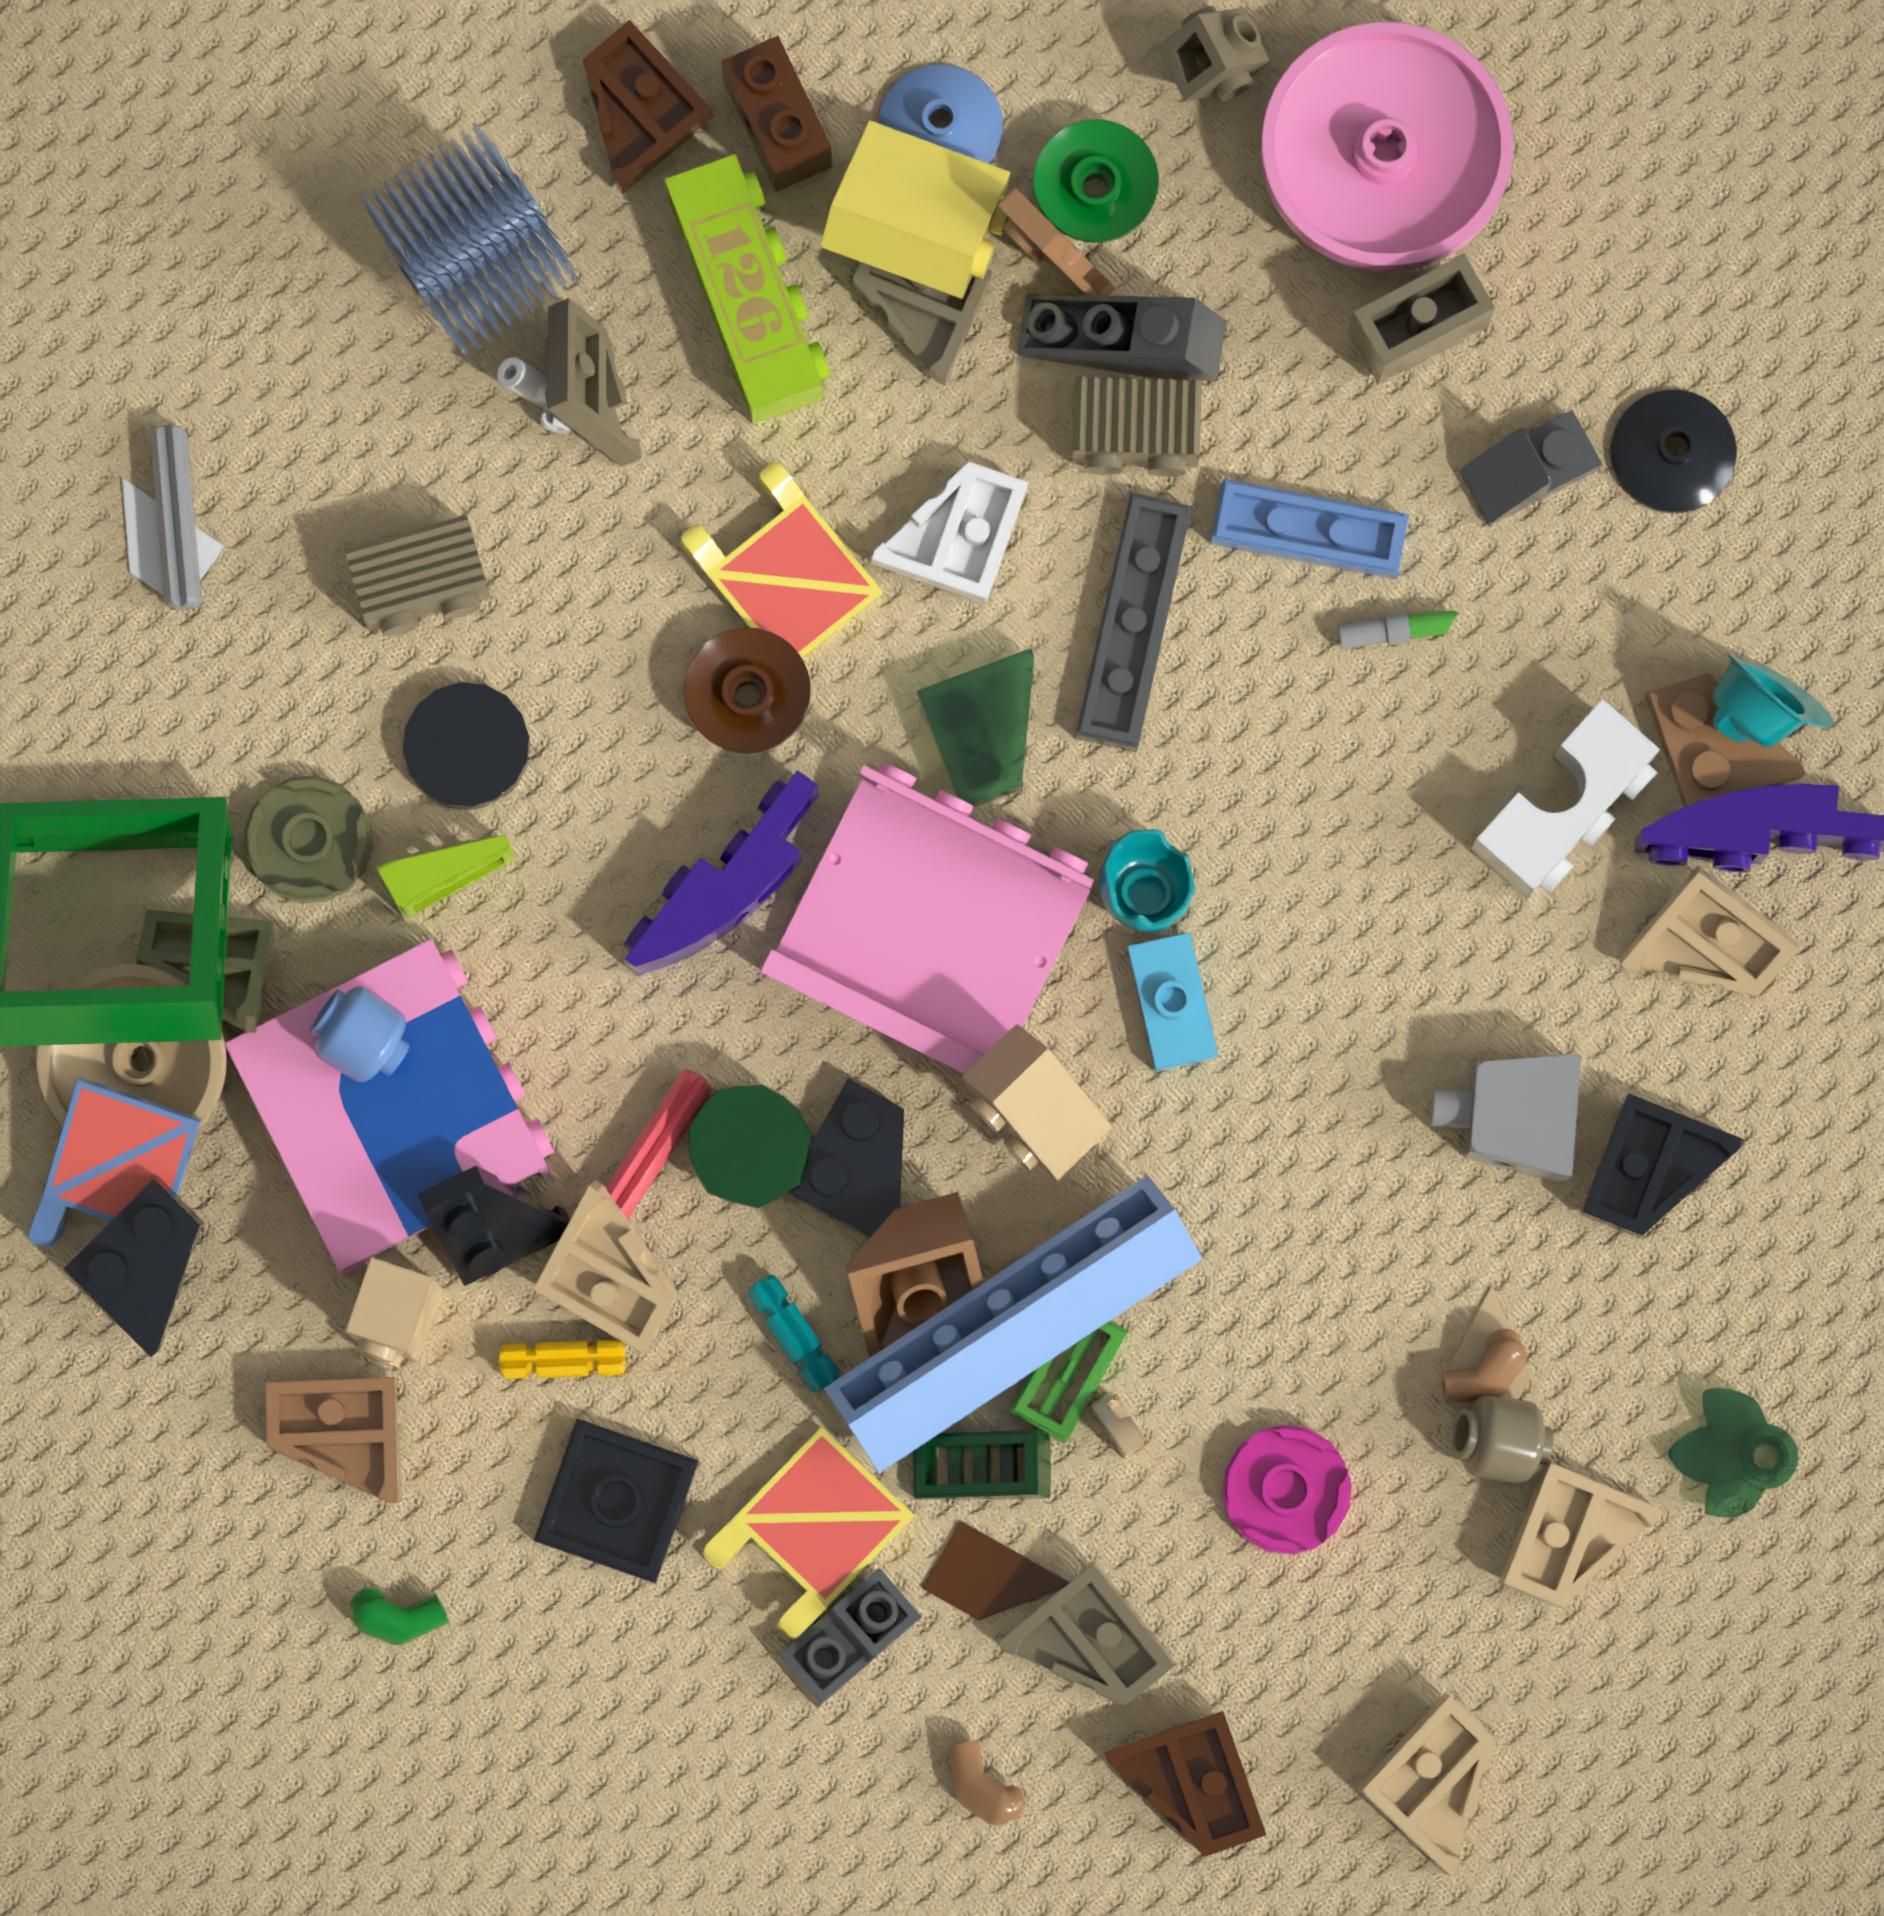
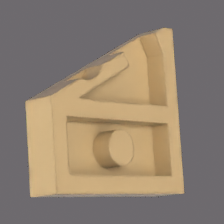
(1711, 938)
(1433, 1780)

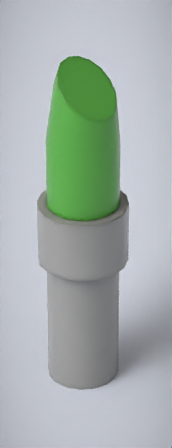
(1395, 628)

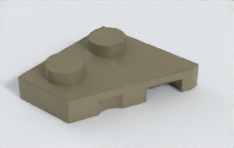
(584, 381)
(1092, 1639)

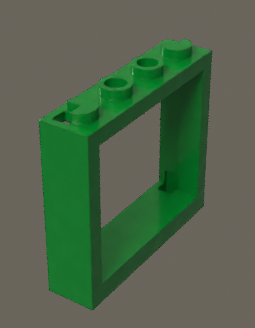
(123, 1013)

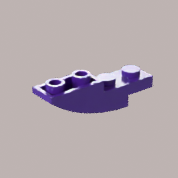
(1740, 825)
(711, 902)

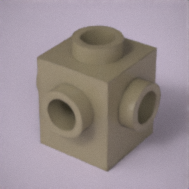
(1214, 54)

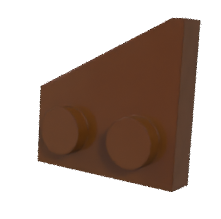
(640, 104)

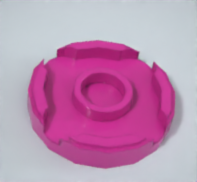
(1286, 1490)

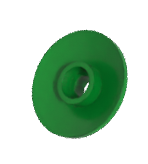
(1101, 152)

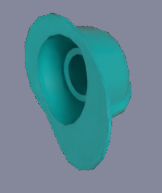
(1762, 705)

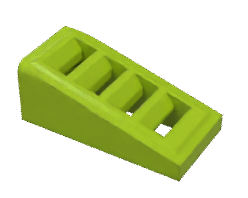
(435, 875)

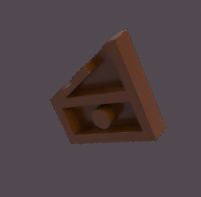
(1194, 1783)

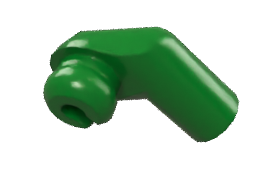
(392, 1622)

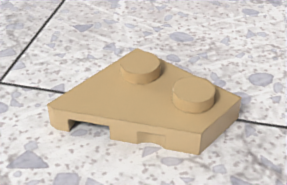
(608, 1273)
(1571, 1534)

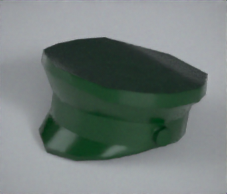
(749, 1145)

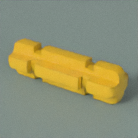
(562, 1359)

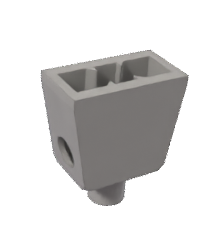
(1517, 1114)

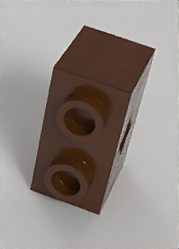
(776, 113)

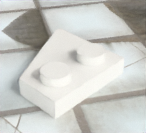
(958, 534)

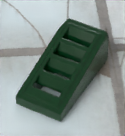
(1036, 1466)

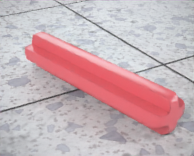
(658, 1140)

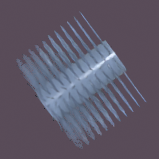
(470, 239)

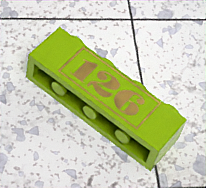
(745, 288)

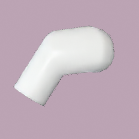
(531, 385)

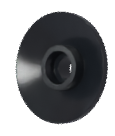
(1666, 480)

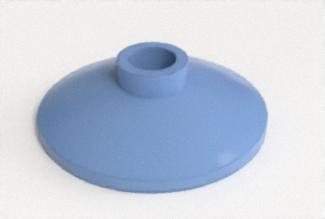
(967, 98)

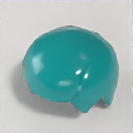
(1146, 881)

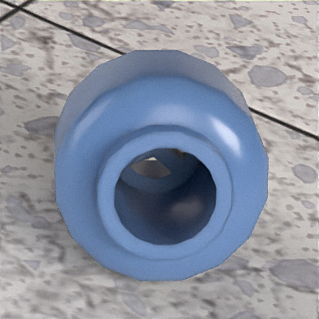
(360, 1034)

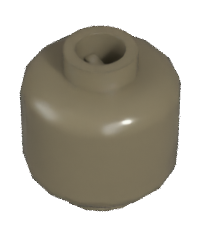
(1502, 1439)

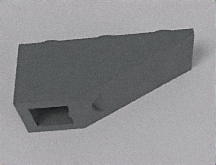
(1125, 334)

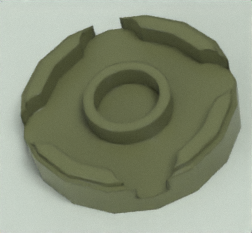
(308, 839)

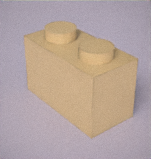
(1036, 1103)
(393, 1313)

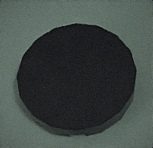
(466, 745)

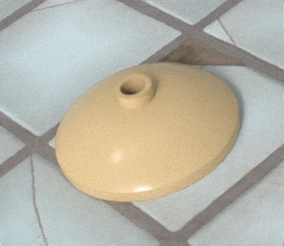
(182, 1074)

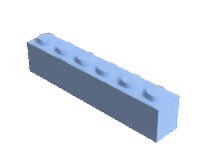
(1013, 1323)

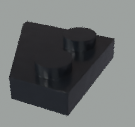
(856, 1161)
(1652, 1165)
(488, 1222)
(140, 1263)

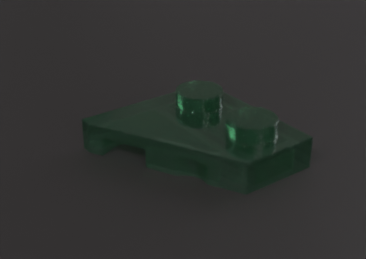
(982, 726)

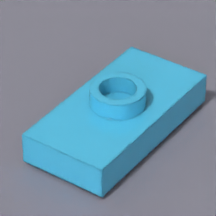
(1172, 1002)

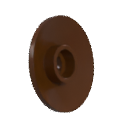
(743, 659)

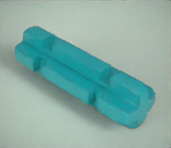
(793, 1333)

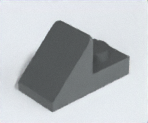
(1530, 467)

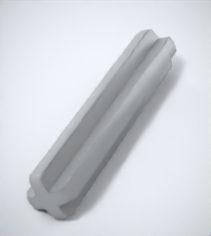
(175, 517)

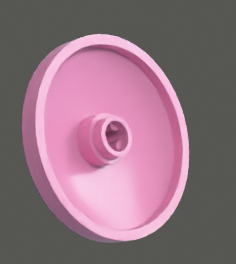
(1386, 146)

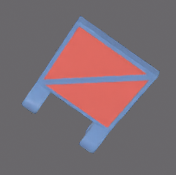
(109, 1155)

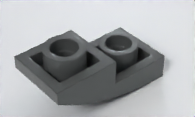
(848, 1637)

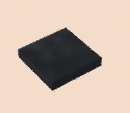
(616, 1501)

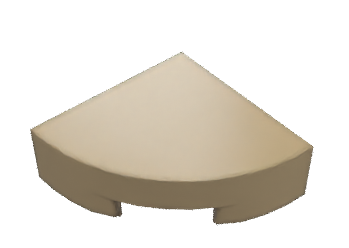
(1117, 1425)

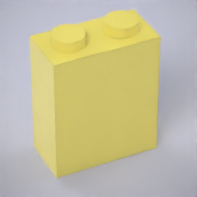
(917, 210)

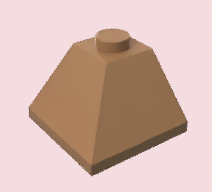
(912, 1269)

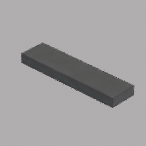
(1133, 622)

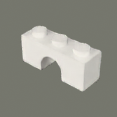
(1532, 844)

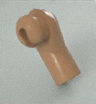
(1493, 1374)
(977, 1791)

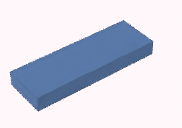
(1309, 529)

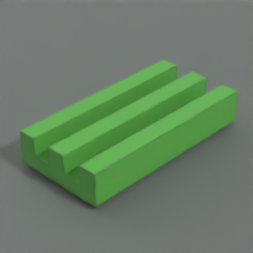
(1042, 1419)

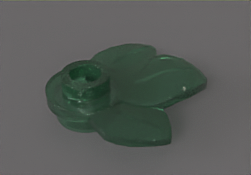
(1725, 1449)

